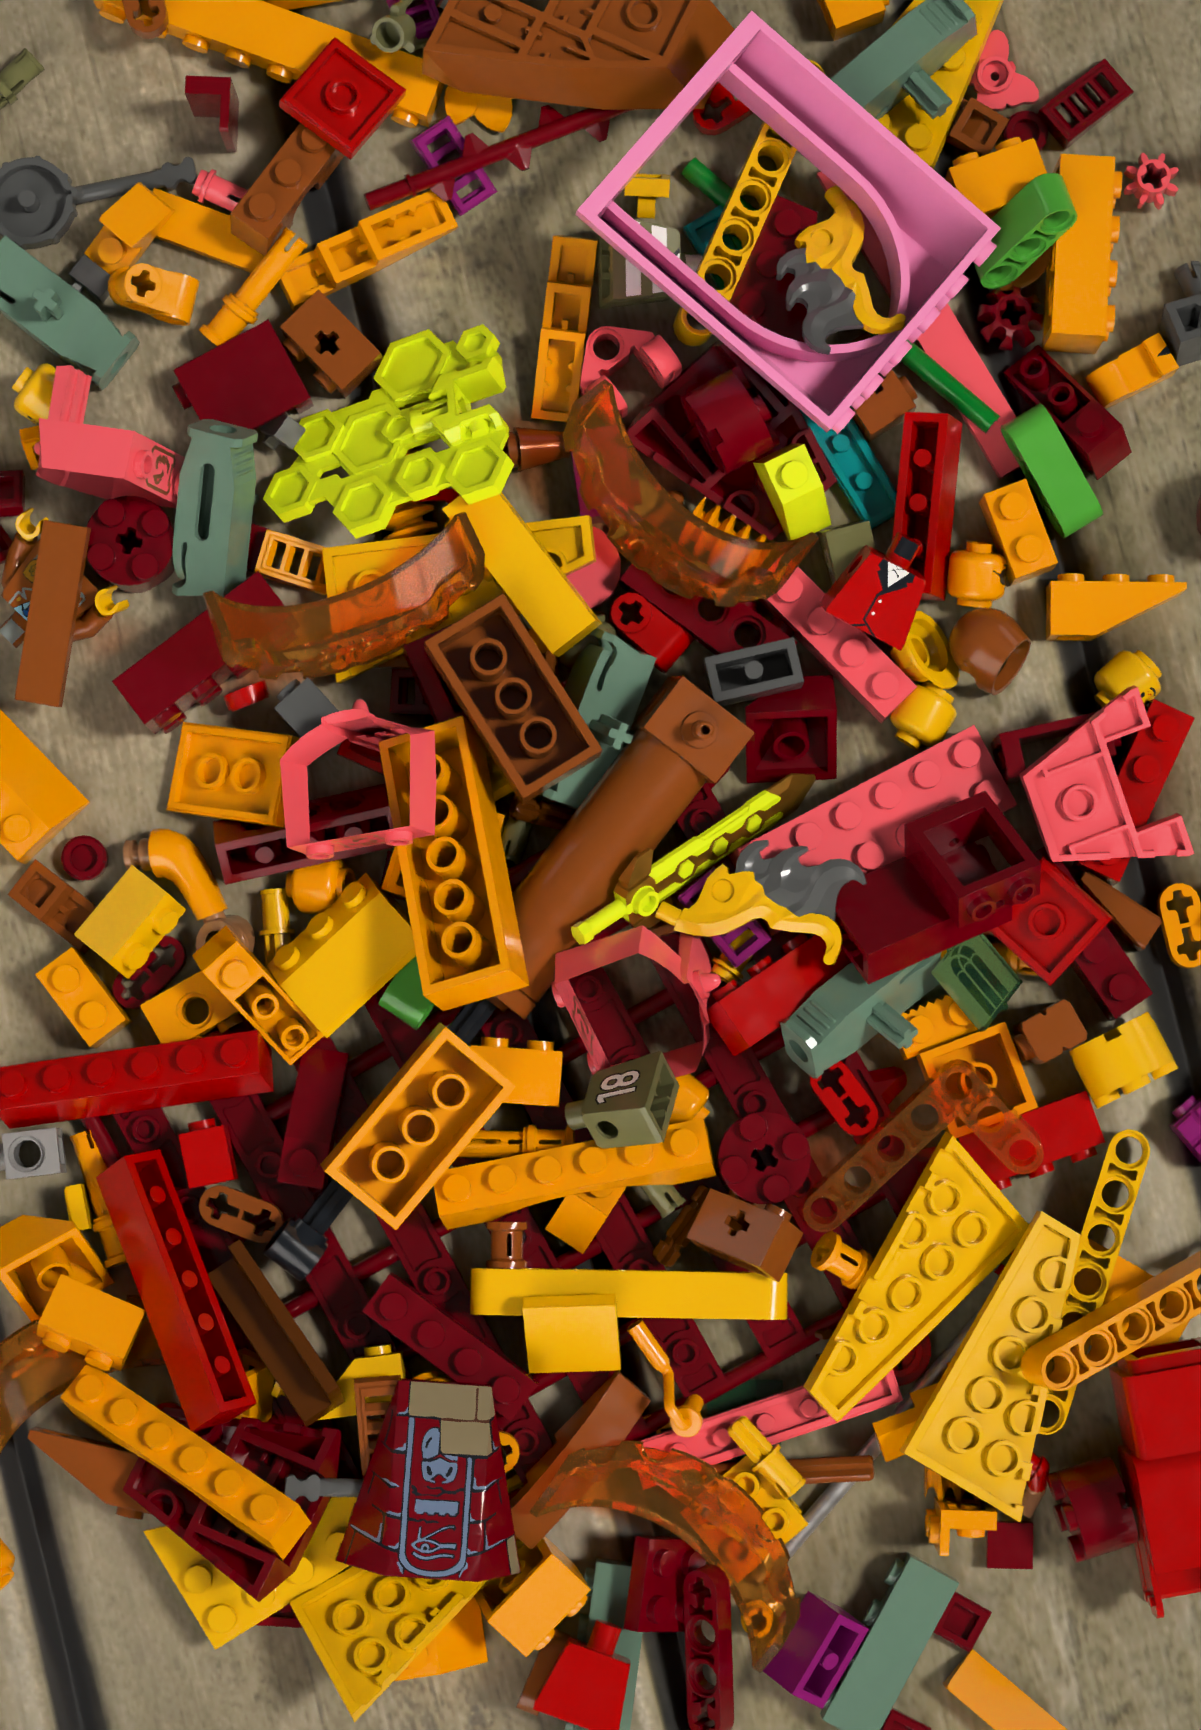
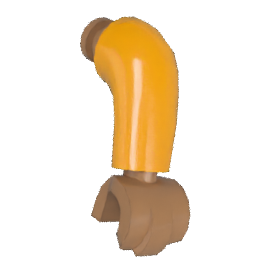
(181, 861)

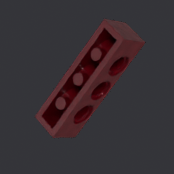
(713, 635)
(262, 850)

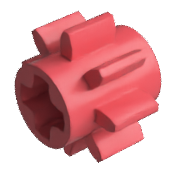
(1155, 169)

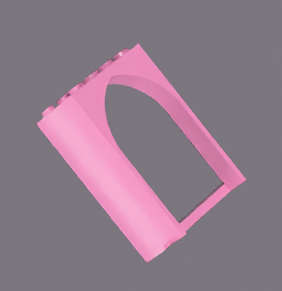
(919, 218)

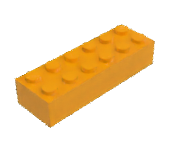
(458, 877)

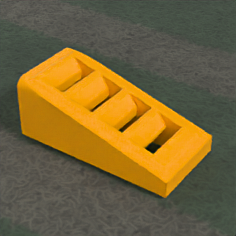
(282, 575)

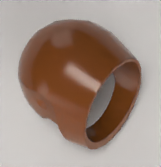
(982, 644)

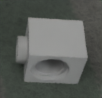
(51, 1147)

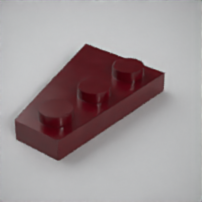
(757, 289)

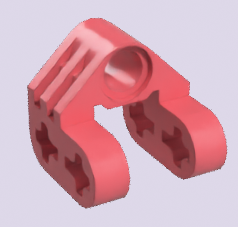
(649, 349)

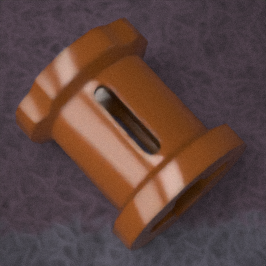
(506, 1245)

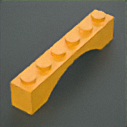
(508, 1184)
(200, 1467)

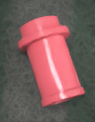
(217, 190)

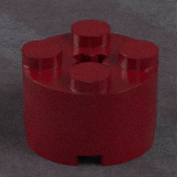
(730, 421)
(118, 522)
(788, 1148)
(1092, 1508)

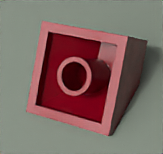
(793, 733)

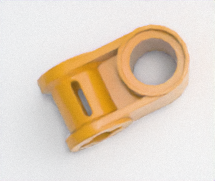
(160, 293)

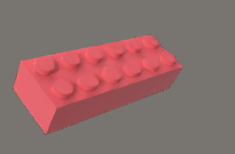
(870, 818)

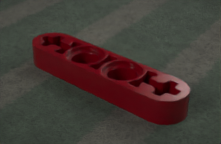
(703, 1651)

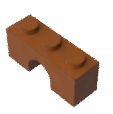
(276, 194)

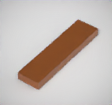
(52, 613)

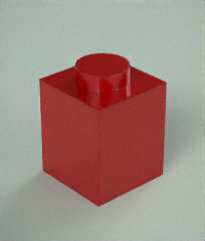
(207, 1154)

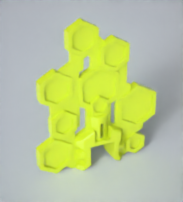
(375, 436)

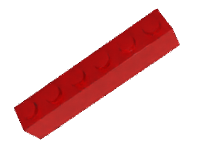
(135, 1079)
(175, 1290)

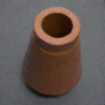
(534, 447)

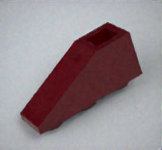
(1086, 426)

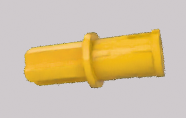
(275, 922)
(766, 1458)

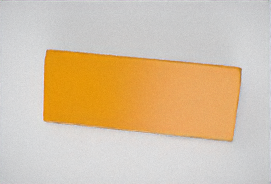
(996, 1697)

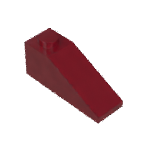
(313, 1118)

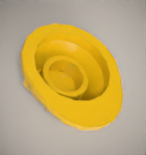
(927, 654)

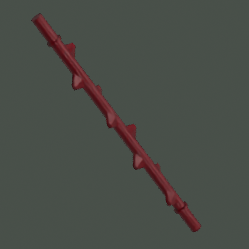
(479, 155)

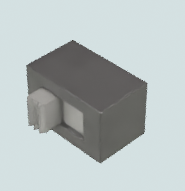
(90, 277)
(282, 431)

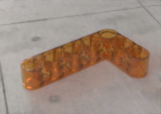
(917, 1136)

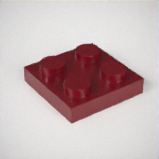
(657, 1583)

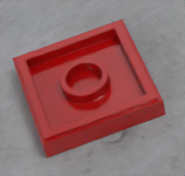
(342, 98)
(1053, 925)

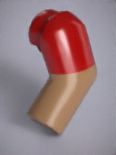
(1036, 1486)

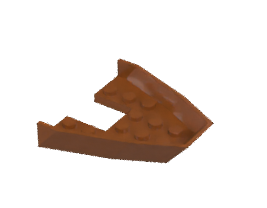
(576, 50)

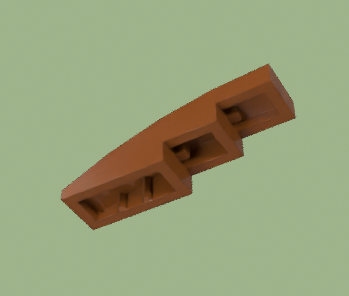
(598, 1423)

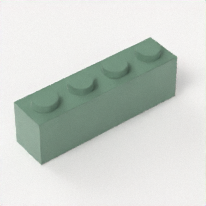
(608, 1602)
(895, 1640)

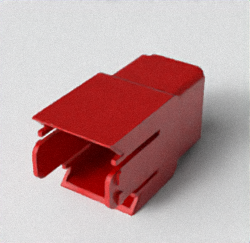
(1161, 1463)

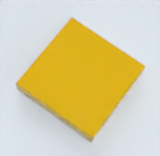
(571, 1333)

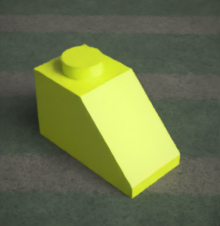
(794, 490)

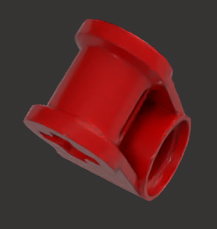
(655, 634)

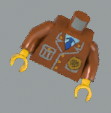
(17, 580)

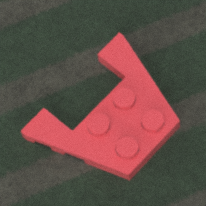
(1081, 798)

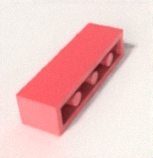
(840, 647)

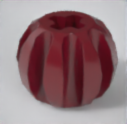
(1002, 328)

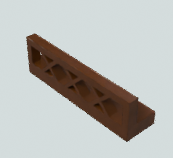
(275, 1336)

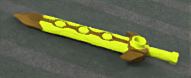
(648, 884)

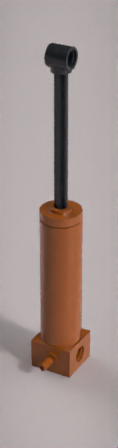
(676, 749)

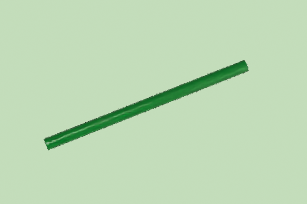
(915, 359)

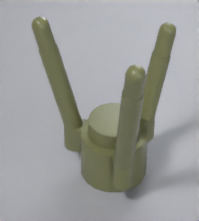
(397, 30)

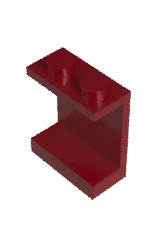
(243, 381)
(1008, 750)

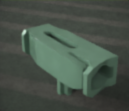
(907, 57)
(61, 316)
(214, 509)
(606, 691)
(851, 1012)

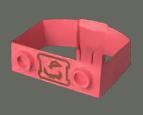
(101, 458)
(367, 731)
(689, 966)

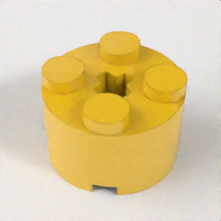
(1123, 1059)

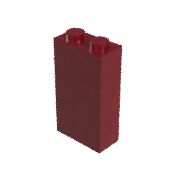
(900, 920)

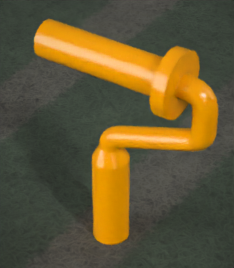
(685, 1419)

